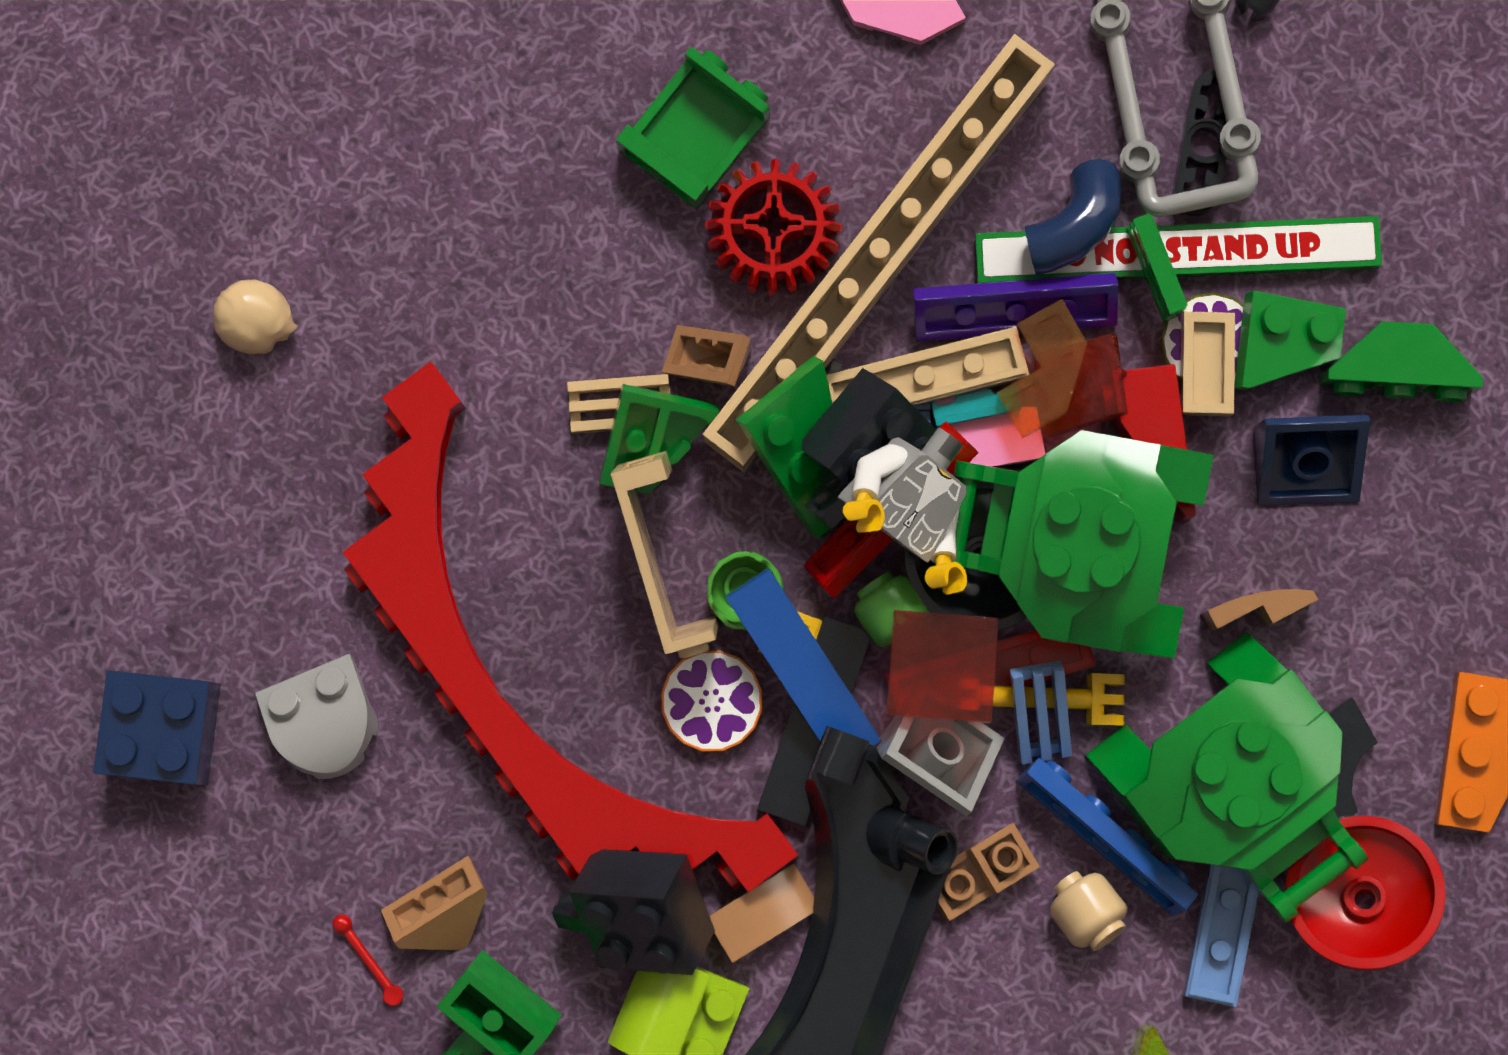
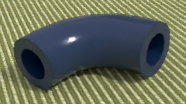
(1082, 223)

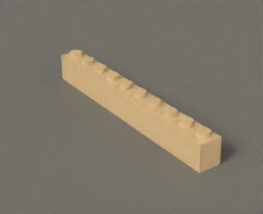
(890, 235)

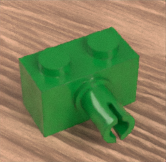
(496, 1012)

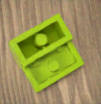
(678, 1014)

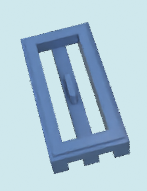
(1045, 746)

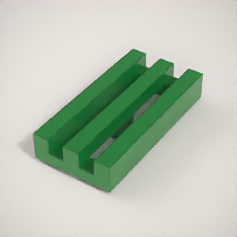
(1157, 267)

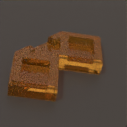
(1048, 391)

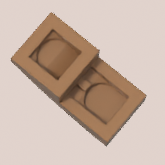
(1269, 605)
(763, 913)

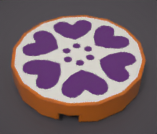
(711, 701)

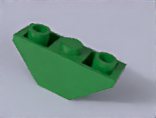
(1402, 362)

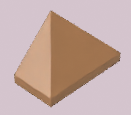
(707, 355)
(440, 911)

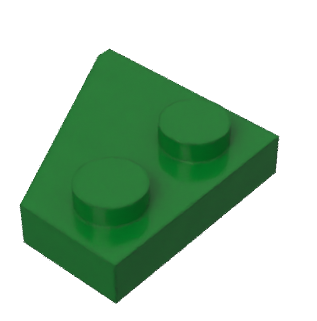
(1285, 337)
(650, 424)

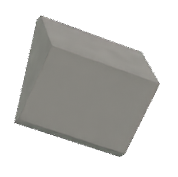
(942, 756)

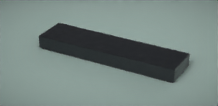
(785, 786)

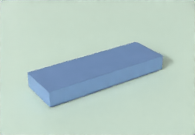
(1221, 936)

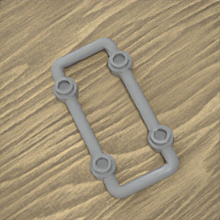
(1140, 158)

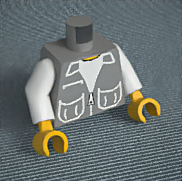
(912, 502)

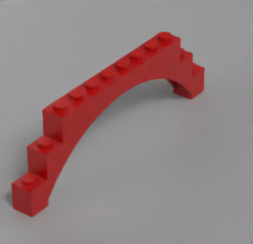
(409, 577)

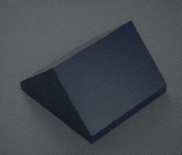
(1310, 459)

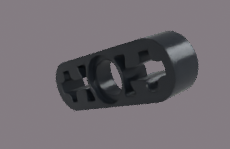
(1198, 105)

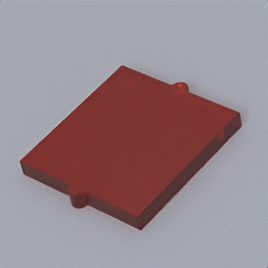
(1098, 389)

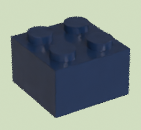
(157, 728)

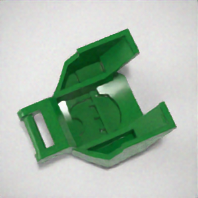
(1087, 538)
(1241, 779)

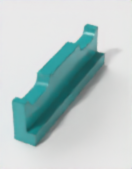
(968, 408)

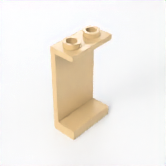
(688, 638)

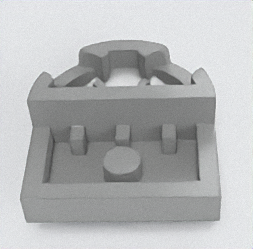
(320, 719)

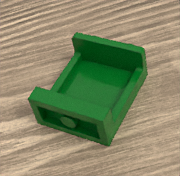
(696, 127)

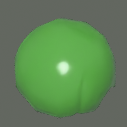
(729, 575)

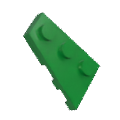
(776, 433)

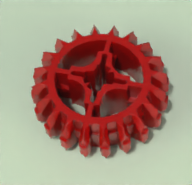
(750, 227)

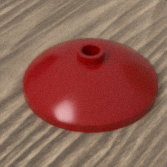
(1406, 892)

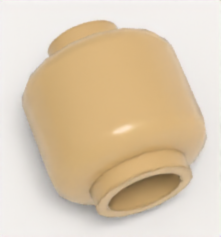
(1088, 910)

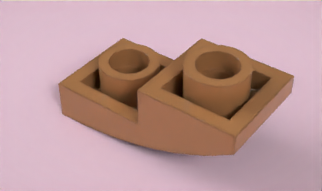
(985, 871)

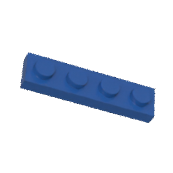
(1121, 848)

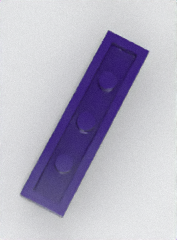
(996, 306)

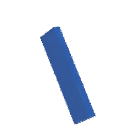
(797, 658)

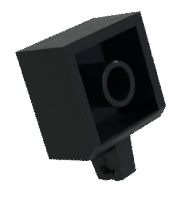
(854, 425)
(638, 911)

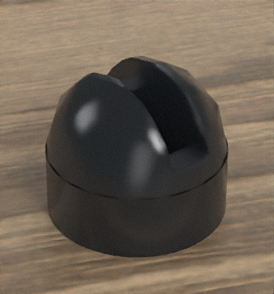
(1260, 8)

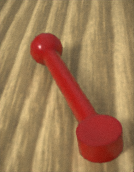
(392, 993)

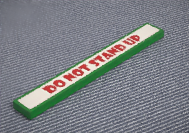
(1204, 250)

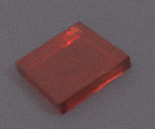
(942, 666)

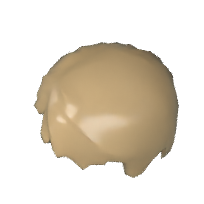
(252, 317)

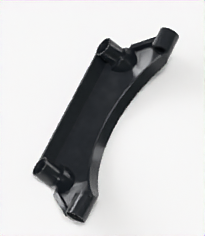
(870, 906)

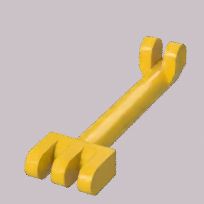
(1092, 698)

